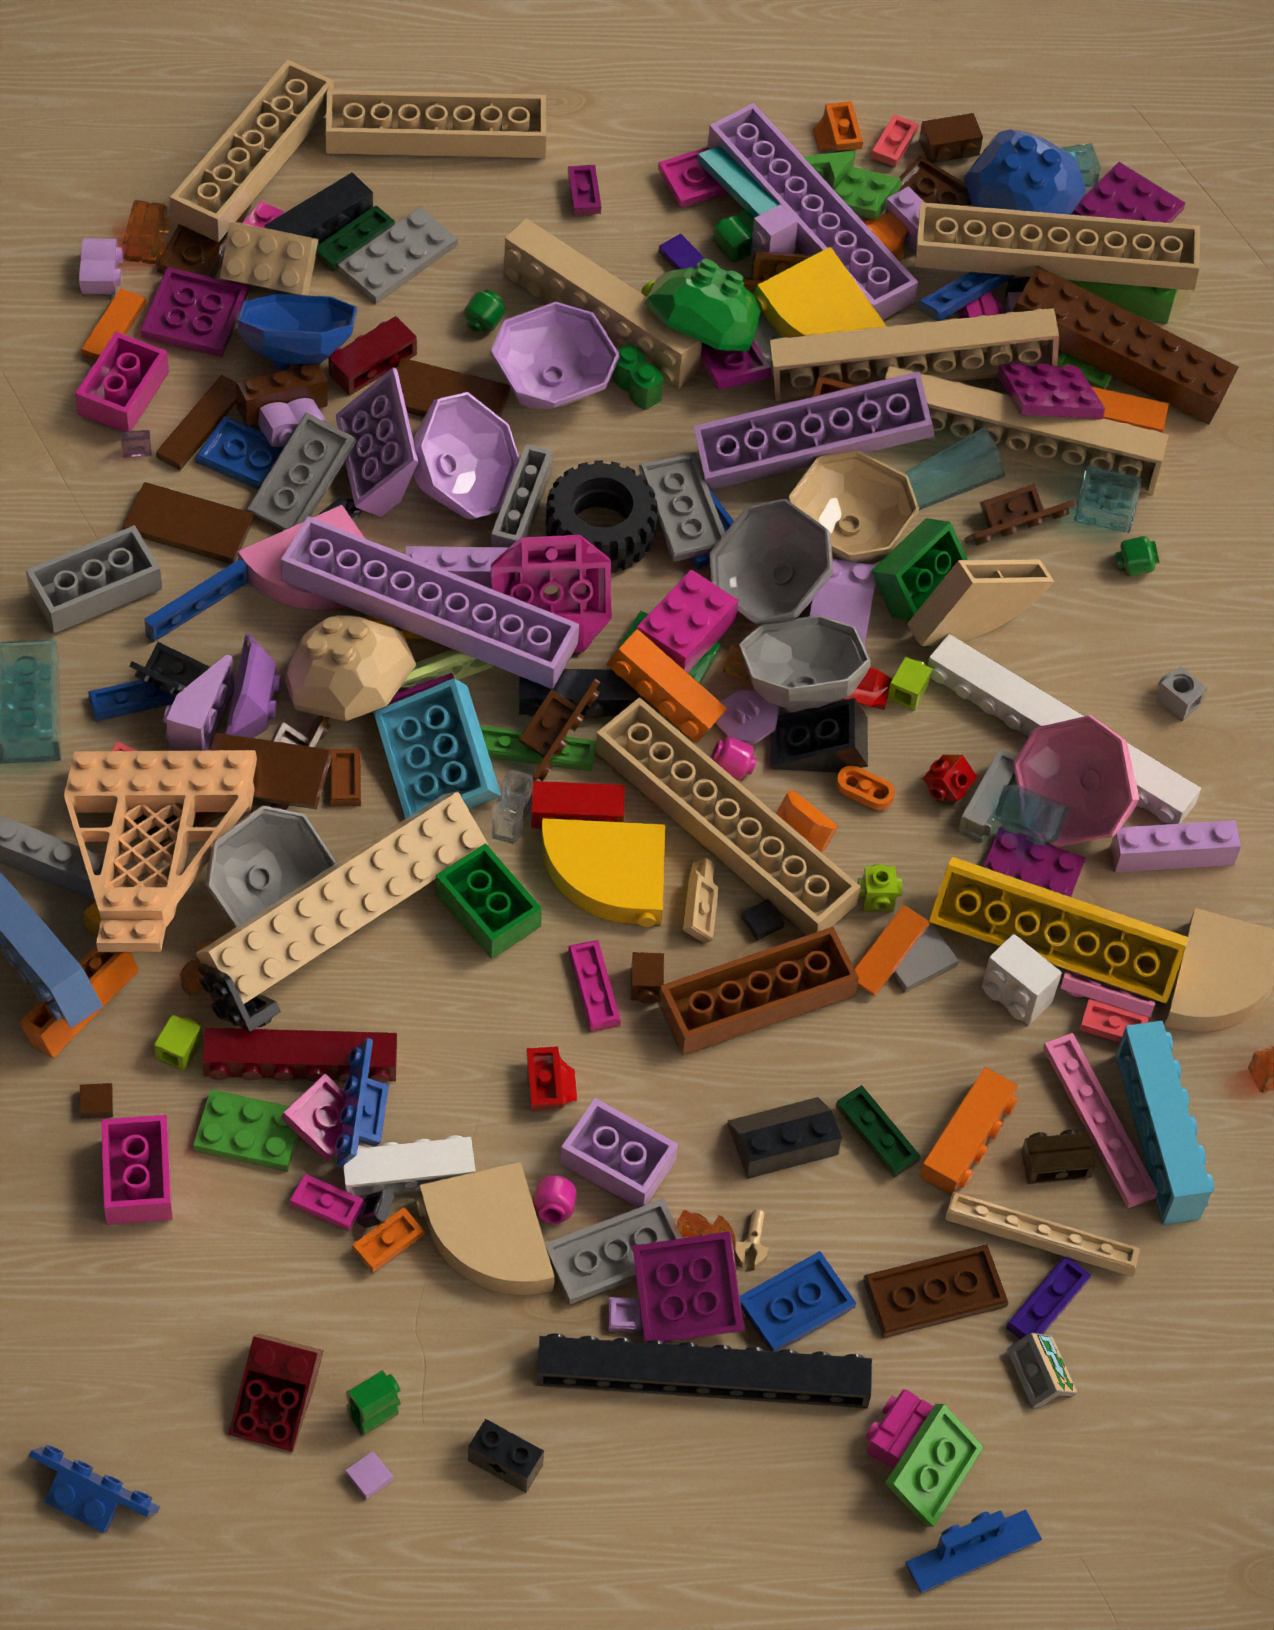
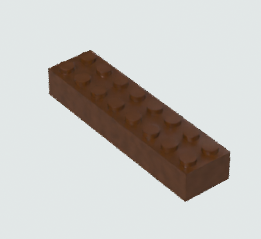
(1130, 346)

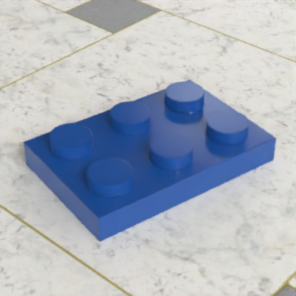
(796, 1302)

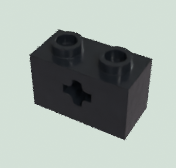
(505, 1455)

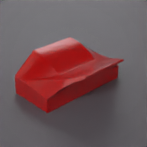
(873, 689)
(549, 1079)

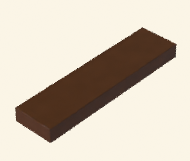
(199, 423)

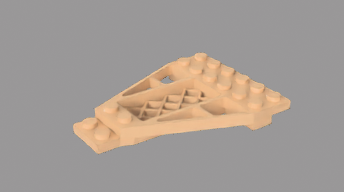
(145, 784)

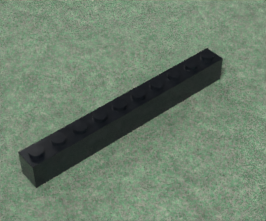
(704, 1371)

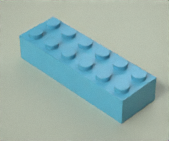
(1164, 1122)

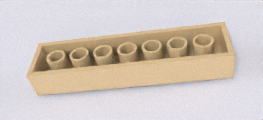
(436, 124)
(251, 151)
(567, 277)

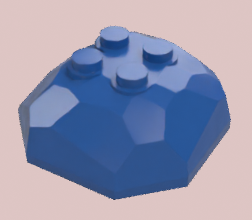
(1025, 175)
(296, 327)

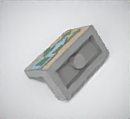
(1041, 1369)

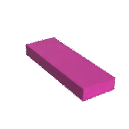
(594, 985)

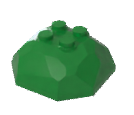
(707, 305)

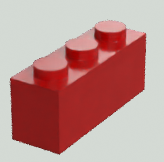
(577, 802)

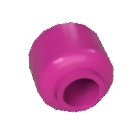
(734, 757)
(554, 1199)

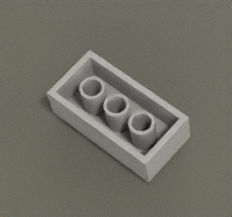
(94, 579)

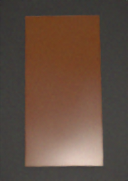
(345, 777)

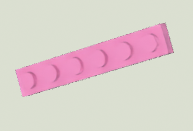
(1100, 1120)

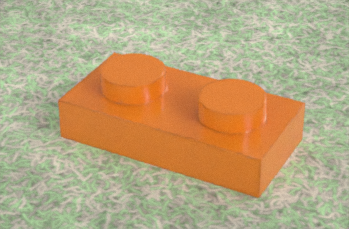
(388, 1240)

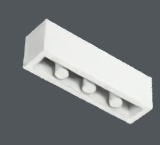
(408, 1165)

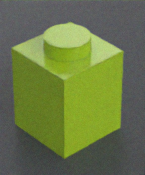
(910, 683)
(178, 1042)

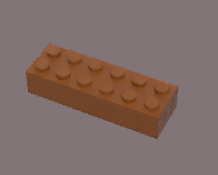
(758, 990)

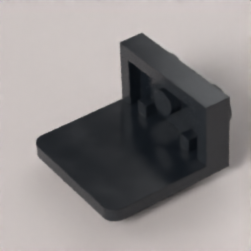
(170, 669)
(229, 1005)

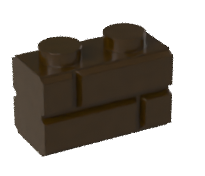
(1057, 1157)

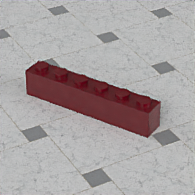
(294, 1054)

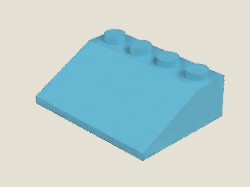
(437, 748)

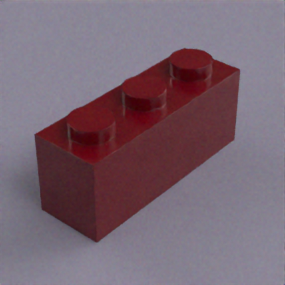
(372, 355)

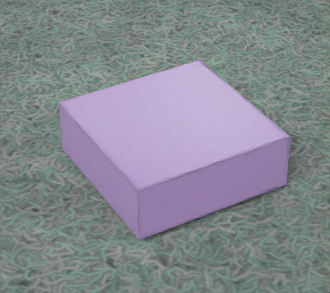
(624, 1315)
(369, 1475)

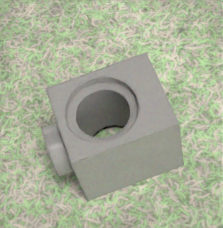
(1181, 703)

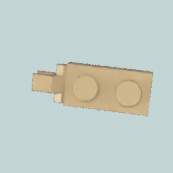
(701, 901)

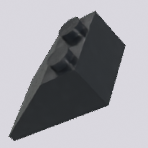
(821, 738)

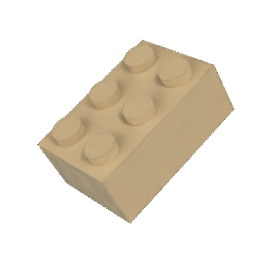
(269, 258)

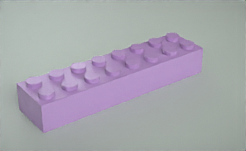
(800, 431)

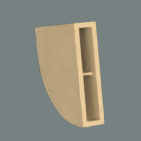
(979, 599)
(1222, 973)
(488, 1230)

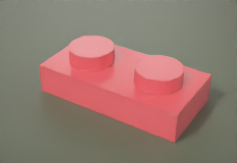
(894, 140)
(1108, 1020)

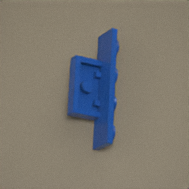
(364, 1106)
(87, 1494)
(972, 1547)

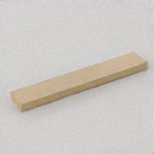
(1043, 1234)

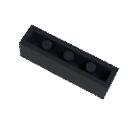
(327, 210)
(572, 684)

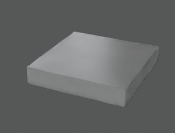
(925, 960)

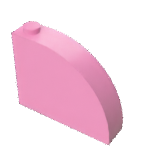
(265, 557)

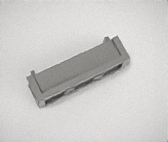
(980, 810)

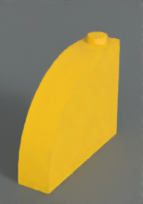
(816, 299)
(608, 867)

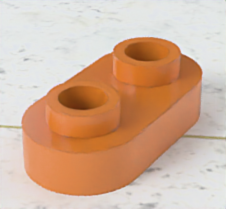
(866, 787)

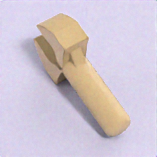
(753, 1241)

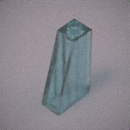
(956, 469)

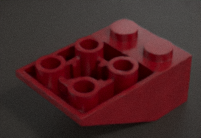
(275, 1391)

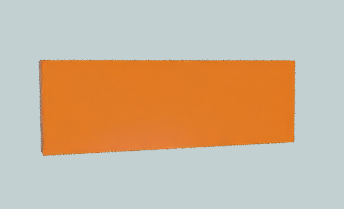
(117, 318)
(890, 949)

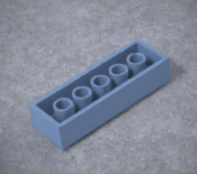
(44, 960)

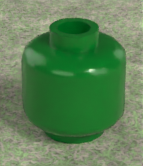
(484, 311)
(1137, 556)

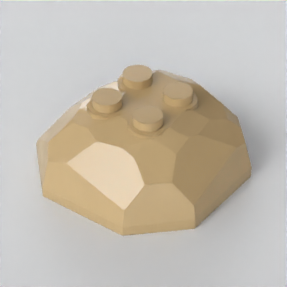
(858, 502)
(347, 667)

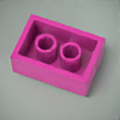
(122, 382)
(690, 619)
(136, 1169)

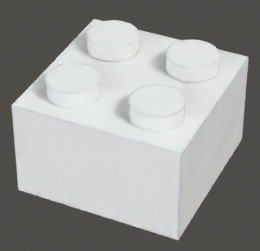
(1020, 979)

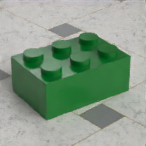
(917, 566)
(488, 900)

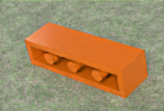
(1133, 409)
(666, 686)
(107, 974)
(969, 1131)

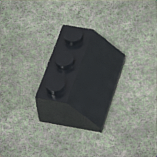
(785, 1137)

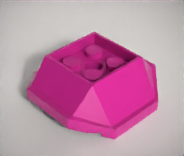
(562, 561)

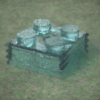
(1108, 499)

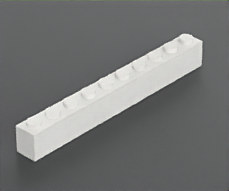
(1028, 707)

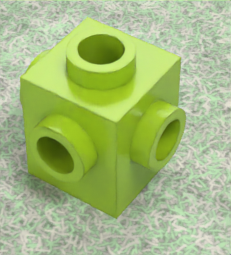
(879, 888)

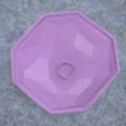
(554, 355)
(465, 456)

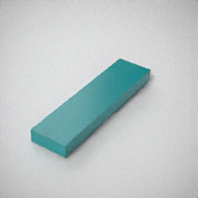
(736, 181)

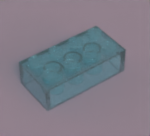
(29, 702)

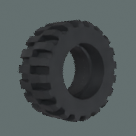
(611, 488)

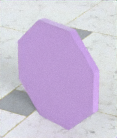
(748, 717)

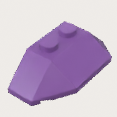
(253, 691)

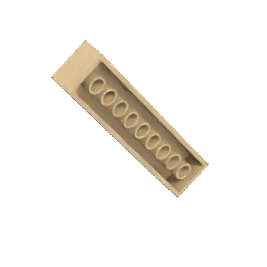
(1060, 243)
(942, 349)
(1041, 441)
(727, 818)
(344, 896)

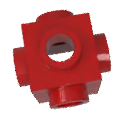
(949, 778)

